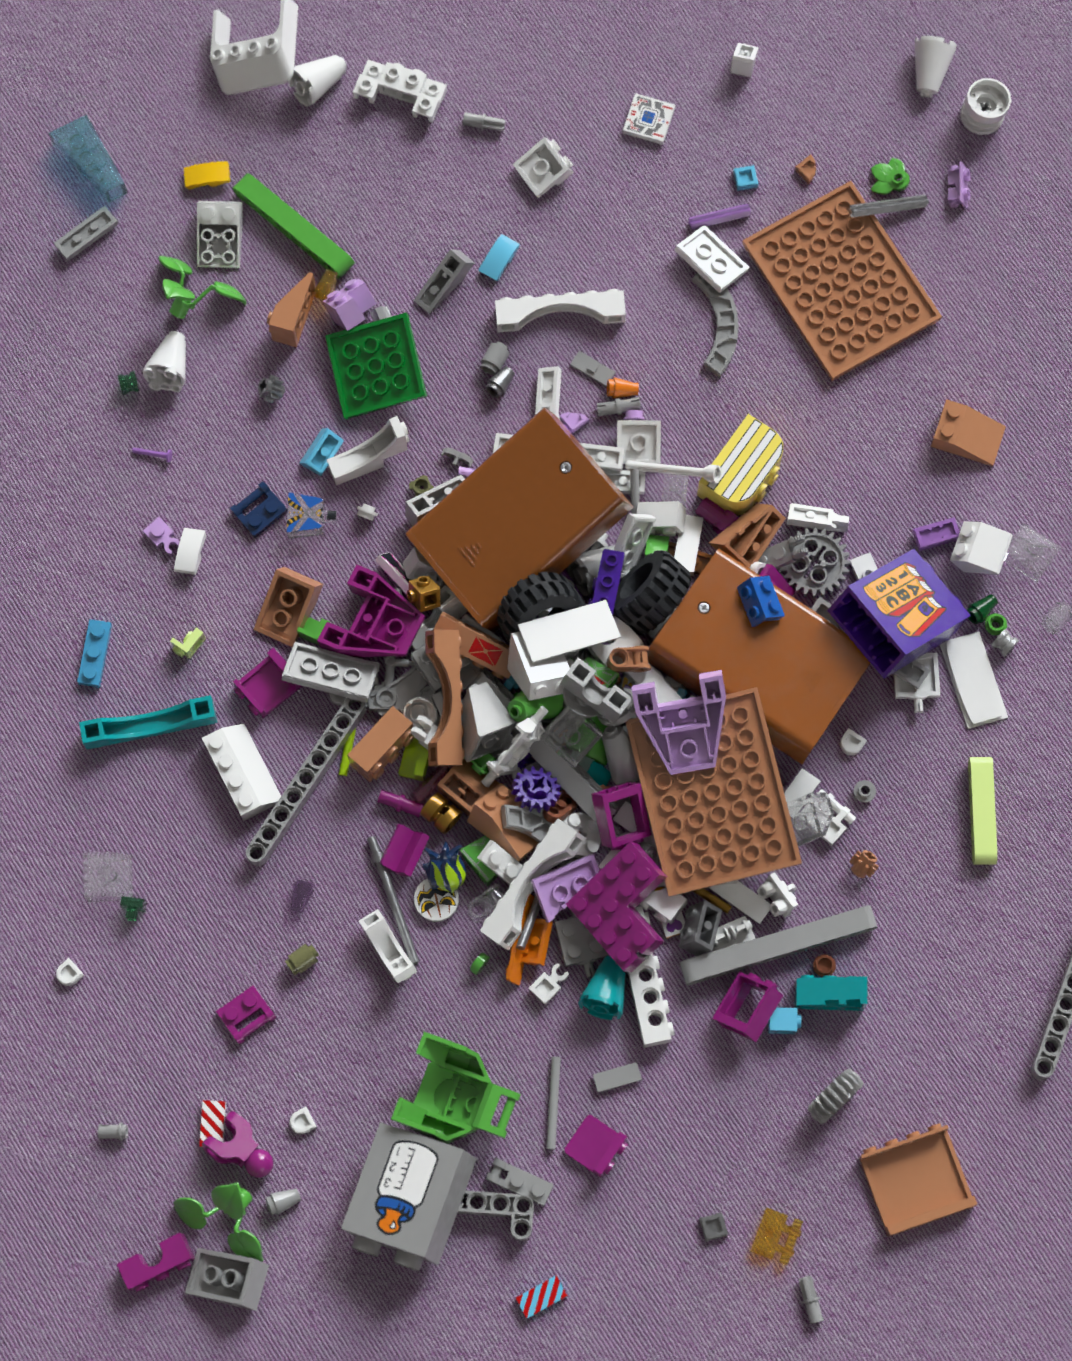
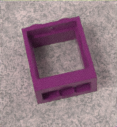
(604, 819)
(736, 996)

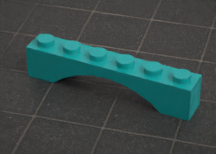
(116, 730)

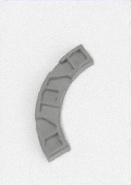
(726, 324)
(528, 823)

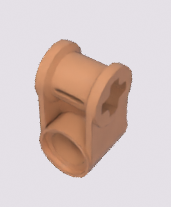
(634, 659)

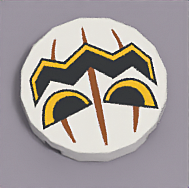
(435, 904)

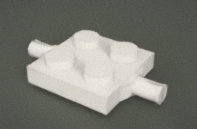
(929, 688)

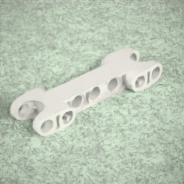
(630, 639)

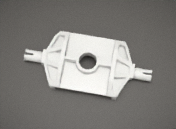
(530, 731)

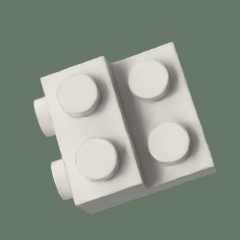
(543, 166)

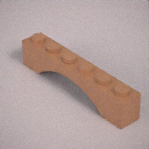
(443, 651)

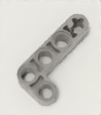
(510, 1211)

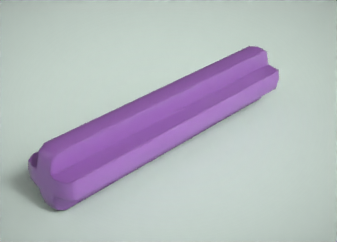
(719, 216)

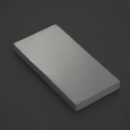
(330, 672)

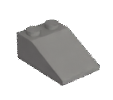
(227, 1278)

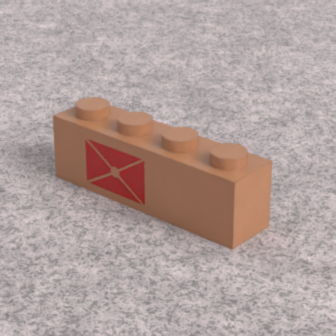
(478, 646)

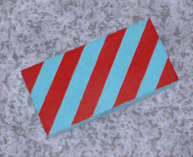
(541, 1297)

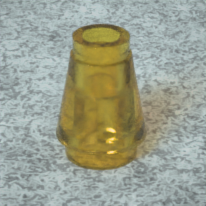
(326, 285)

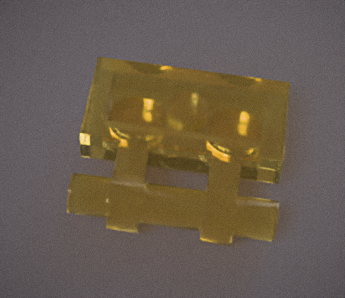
(769, 1233)

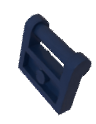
(264, 514)

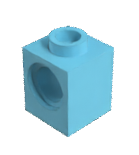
(784, 1021)

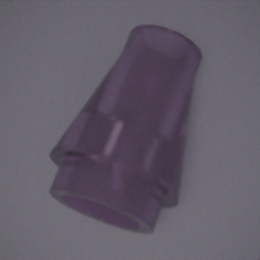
(301, 895)

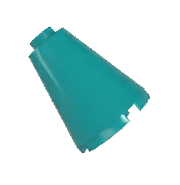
(605, 991)

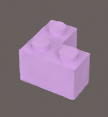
(349, 303)

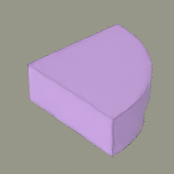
(574, 421)

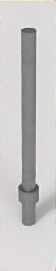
(392, 898)

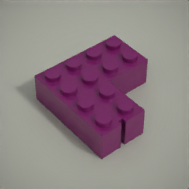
(609, 905)

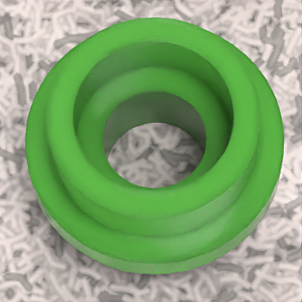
(995, 618)

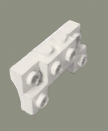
(401, 84)

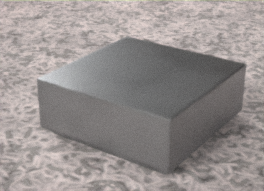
(713, 1226)

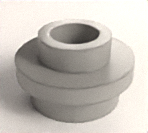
(864, 797)

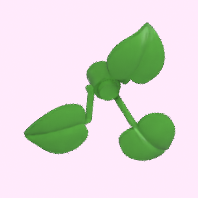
(184, 296)
(233, 1202)

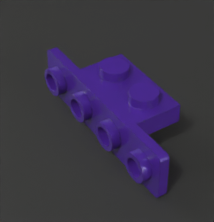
(608, 578)

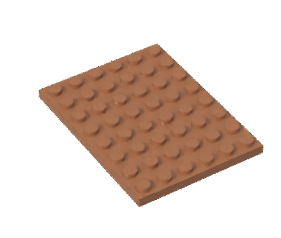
(841, 281)
(722, 818)

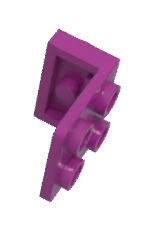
(596, 1145)

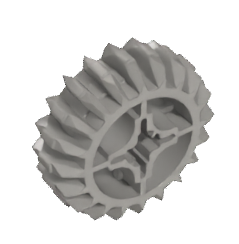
(835, 1096)

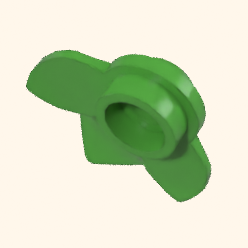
(887, 175)

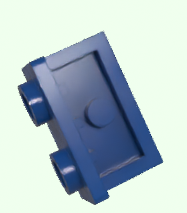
(760, 600)

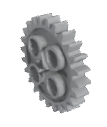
(831, 571)

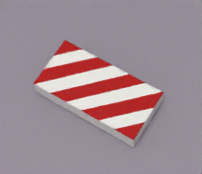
(212, 1120)

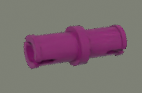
(400, 803)

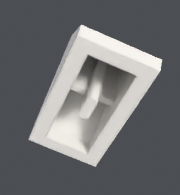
(744, 60)

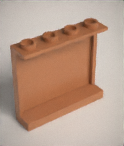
(916, 1180)

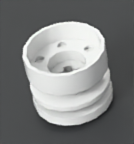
(986, 96)

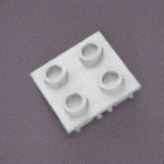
(733, 933)

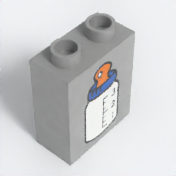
(408, 1196)

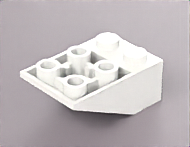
(219, 234)

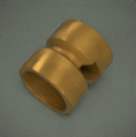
(433, 812)

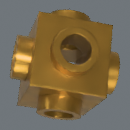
(424, 593)

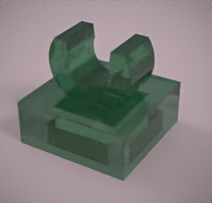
(132, 906)

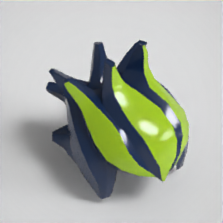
(445, 869)

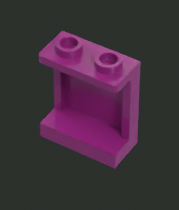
(264, 685)

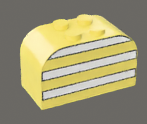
(747, 466)

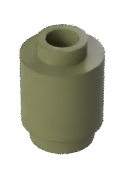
(302, 959)

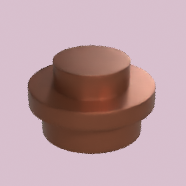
(824, 965)

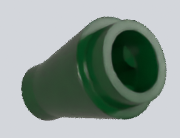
(980, 609)

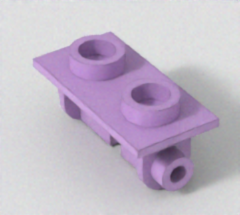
(960, 194)

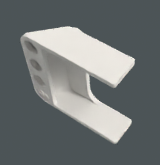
(256, 61)

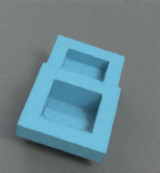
(498, 257)

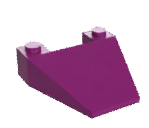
(383, 624)

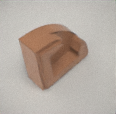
(807, 169)

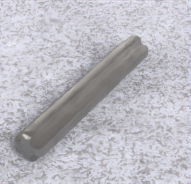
(887, 206)

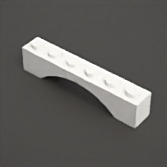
(604, 306)
(506, 920)

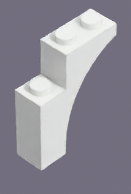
(370, 454)

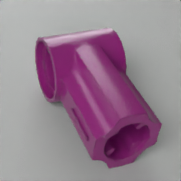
(715, 515)

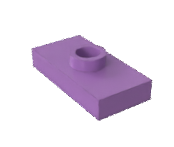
(936, 534)

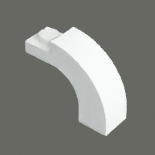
(387, 946)

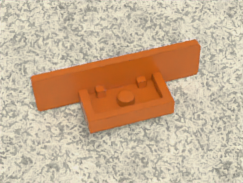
(535, 949)

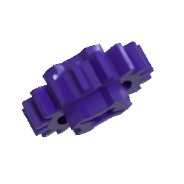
(536, 789)

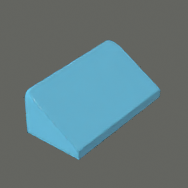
(322, 448)

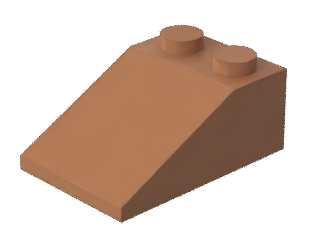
(291, 312)
(968, 433)
(287, 605)
(488, 820)

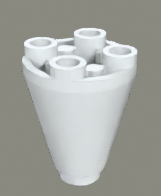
(167, 364)

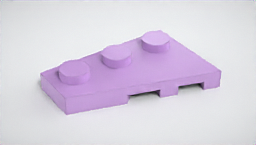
(561, 884)

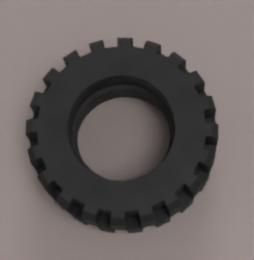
(651, 591)
(534, 596)

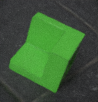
(312, 630)

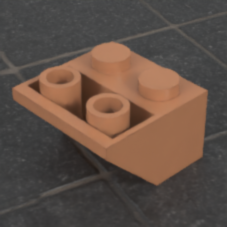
(464, 786)

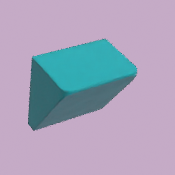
(599, 773)

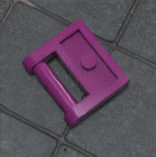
(241, 1009)

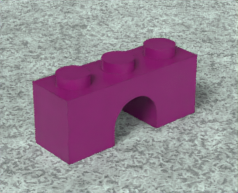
(138, 1273)

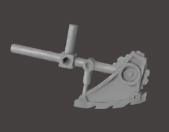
(396, 692)

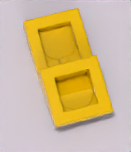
(207, 174)

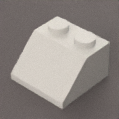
(980, 548)

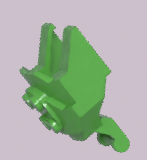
(454, 1094)

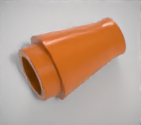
(621, 388)

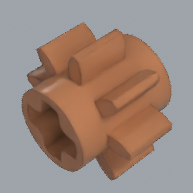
(864, 864)

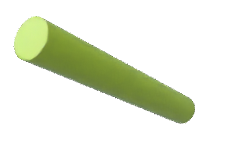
(344, 766)

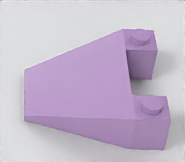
(684, 729)

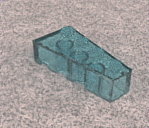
(87, 153)

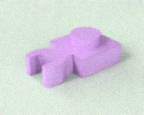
(161, 534)

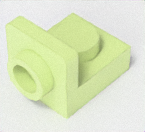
(192, 642)

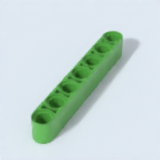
(293, 225)

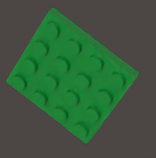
(376, 366)

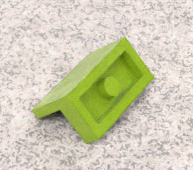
(414, 761)

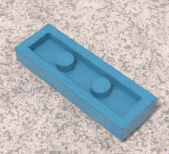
(94, 653)

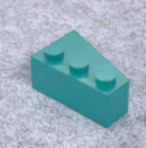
(831, 993)

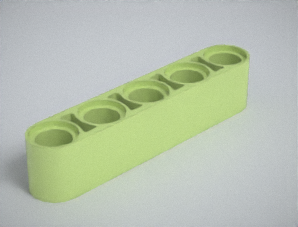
(982, 810)

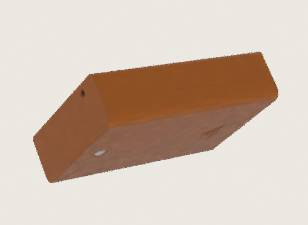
(518, 516)
(797, 662)

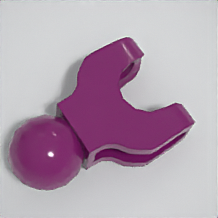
(241, 1149)

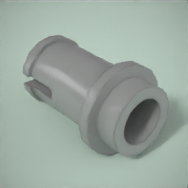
(113, 1131)

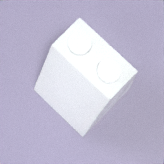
(537, 678)

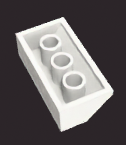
(242, 770)

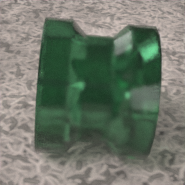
(128, 383)

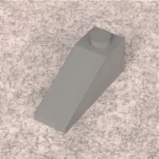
(444, 280)
(420, 505)

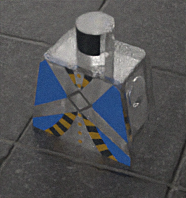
(307, 516)

